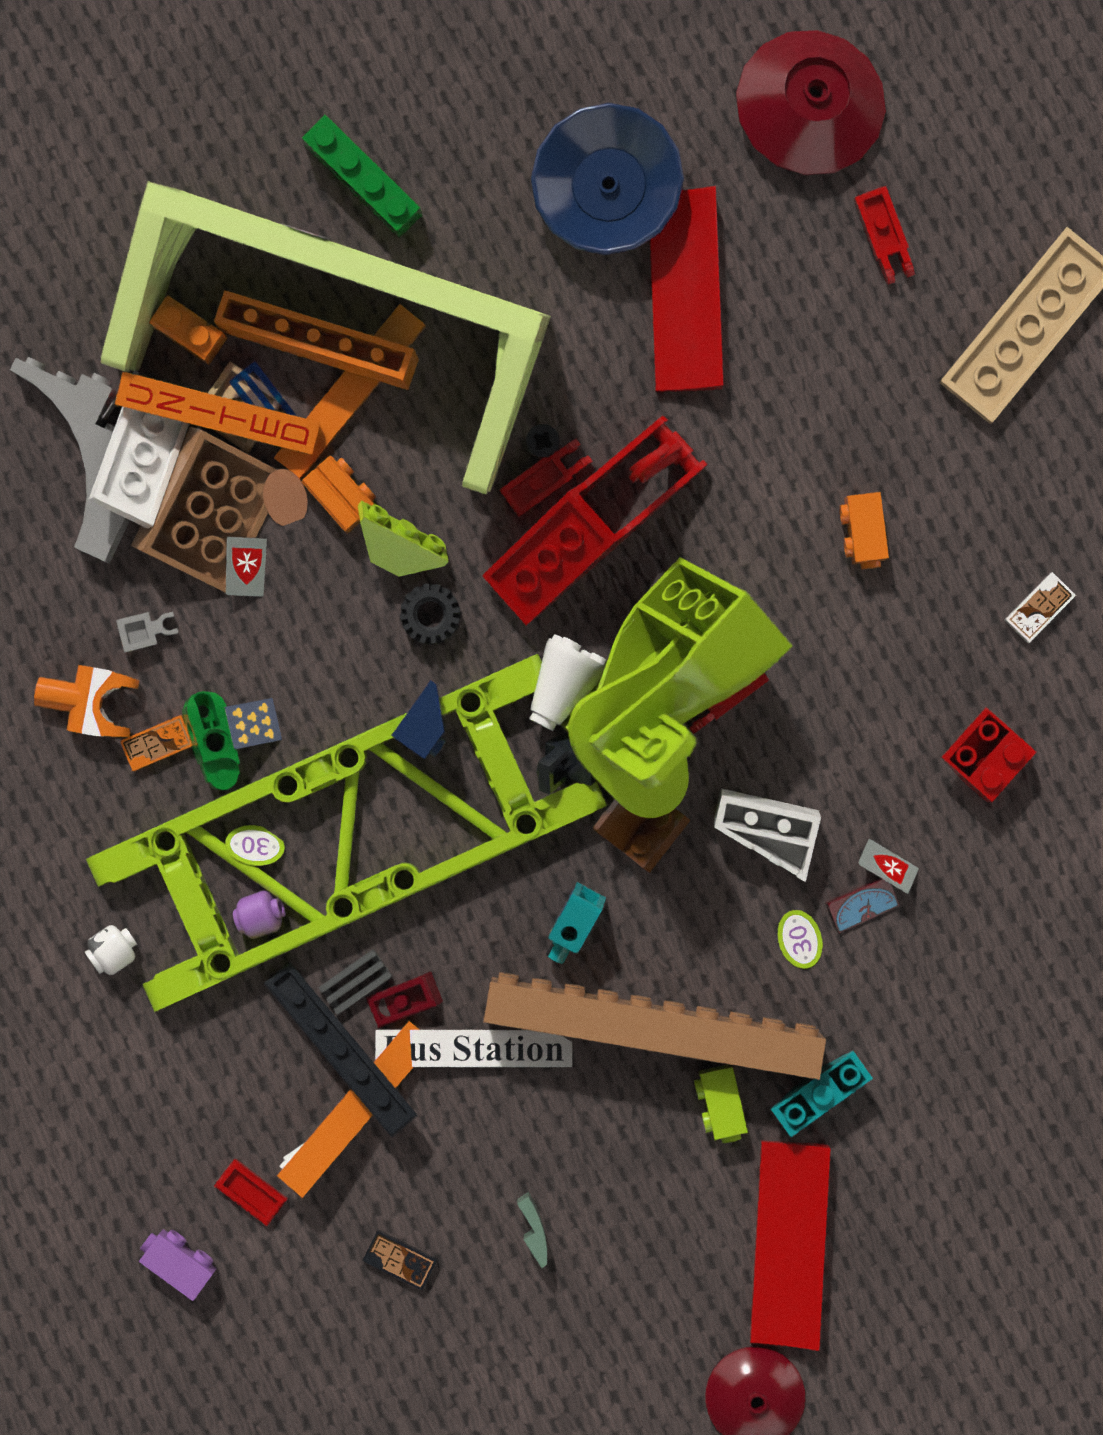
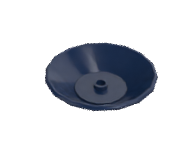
(600, 146)

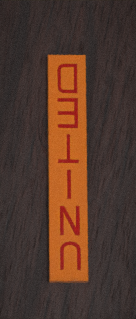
(217, 413)

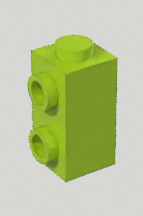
(723, 1103)

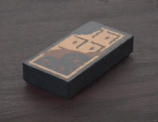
(400, 1259)

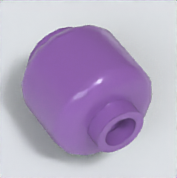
(258, 914)

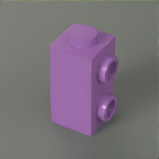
(177, 1263)

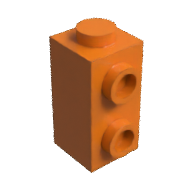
(865, 529)

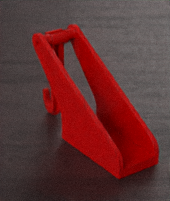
(574, 538)

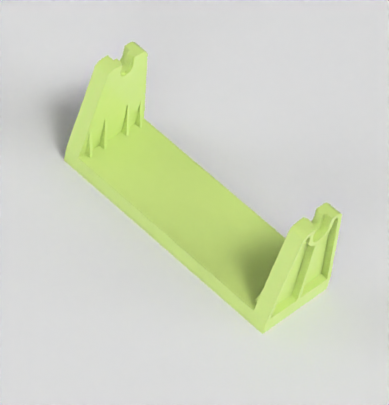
(172, 216)

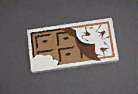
(1039, 607)

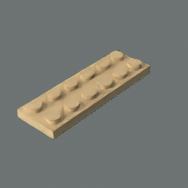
(1027, 326)

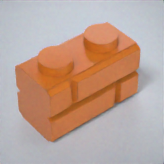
(188, 330)
(338, 492)

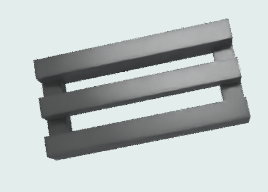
(331, 998)

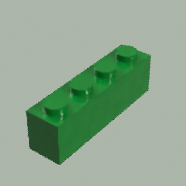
(362, 176)

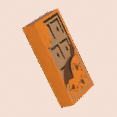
(156, 743)

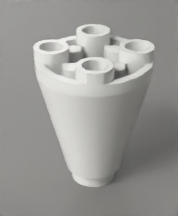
(563, 680)

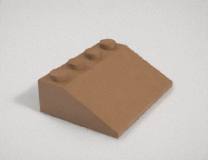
(208, 498)

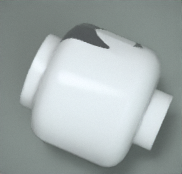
(111, 950)

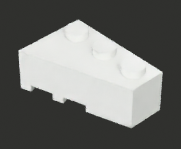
(771, 828)

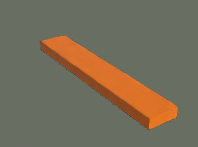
(348, 394)
(344, 1120)

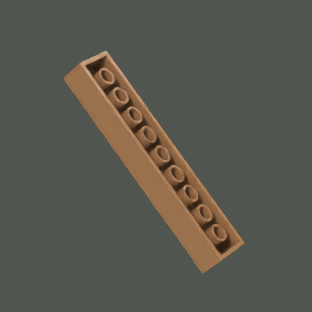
(655, 1027)

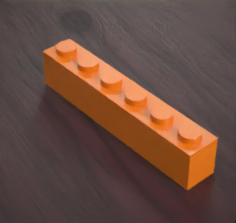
(316, 340)

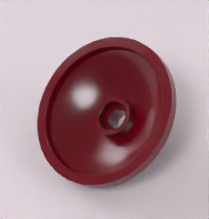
(753, 1374)

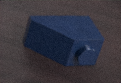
(423, 724)

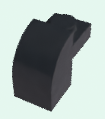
(560, 765)

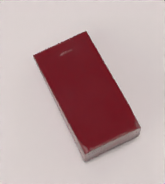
(405, 999)

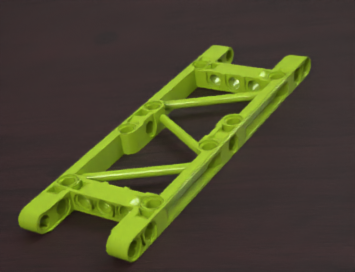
(369, 895)

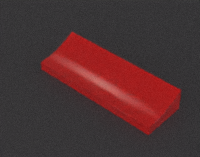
(687, 297)
(790, 1244)

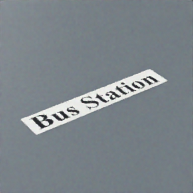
(482, 1048)

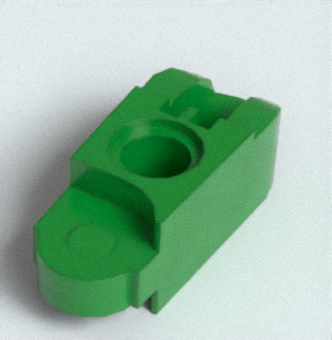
(220, 767)

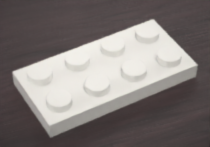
(138, 465)

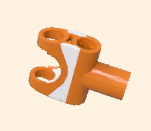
(84, 699)

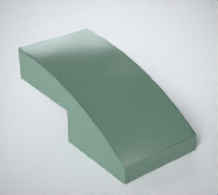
(536, 1237)

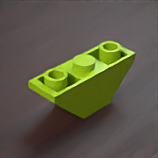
(398, 544)

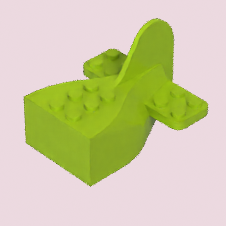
(672, 659)

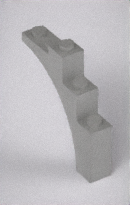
(83, 409)

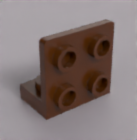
(640, 837)

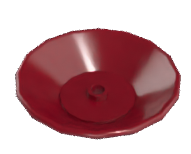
(803, 130)

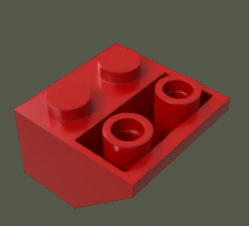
(988, 755)

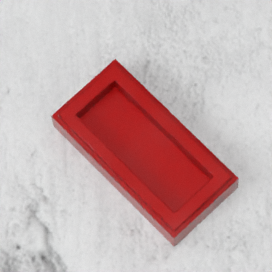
(250, 1192)

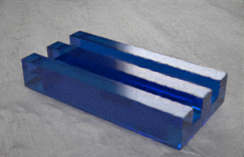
(265, 381)

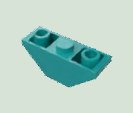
(815, 1097)

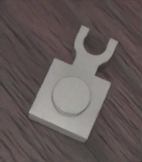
(140, 631)

